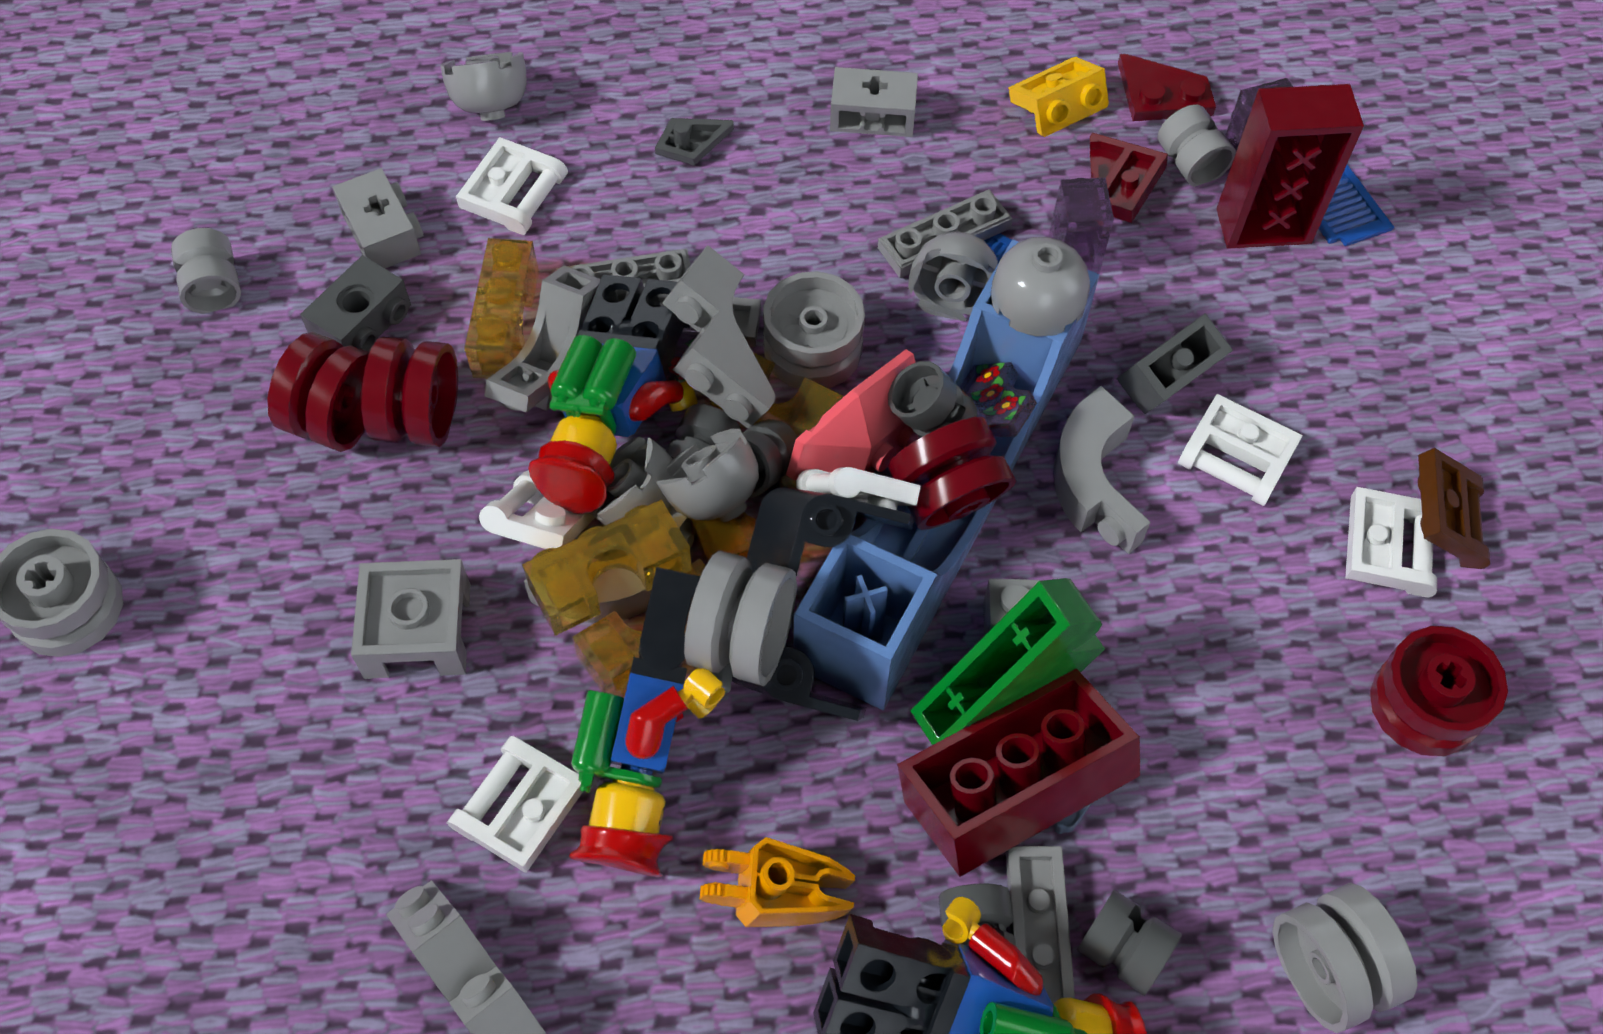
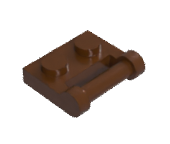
(1452, 508)

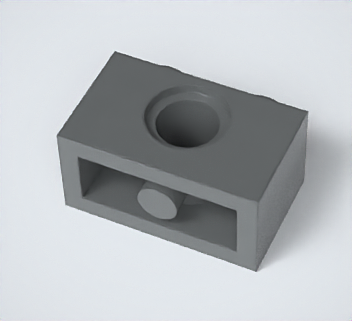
(358, 305)
(1174, 364)

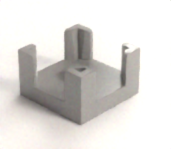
(410, 615)

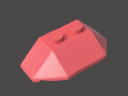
(857, 429)

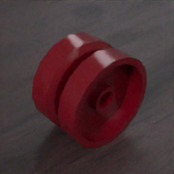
(319, 391)
(409, 391)
(953, 472)
(1438, 691)

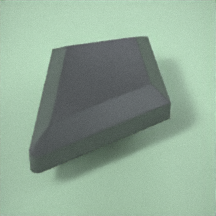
(692, 138)

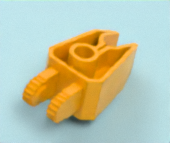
(778, 885)

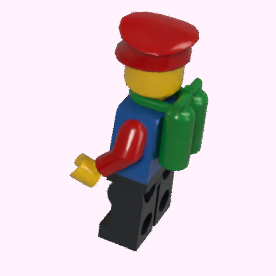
(608, 388)
(639, 734)
(930, 988)

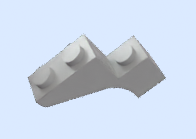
(719, 357)
(460, 964)

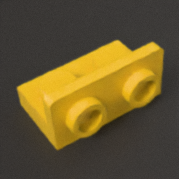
(1062, 94)

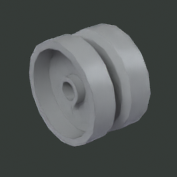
(813, 329)
(57, 592)
(740, 617)
(1345, 957)

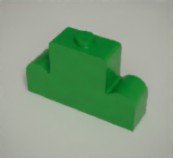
(1028, 648)

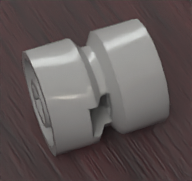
(1196, 145)
(205, 270)

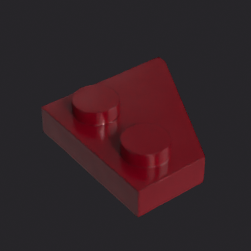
(1160, 90)
(1128, 170)

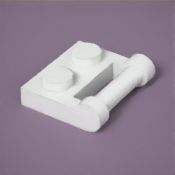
(501, 177)
(1245, 437)
(860, 486)
(541, 526)
(1377, 543)
(530, 812)

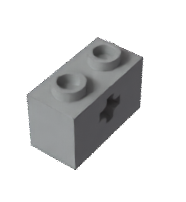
(873, 102)
(378, 219)

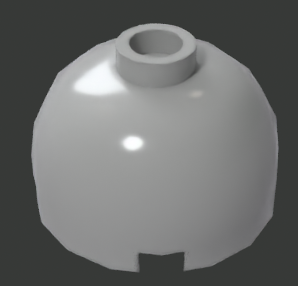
(486, 83)
(951, 274)
(1041, 286)
(635, 470)
(712, 479)

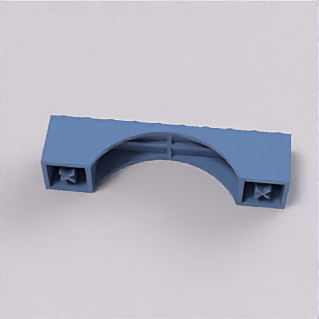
(888, 580)

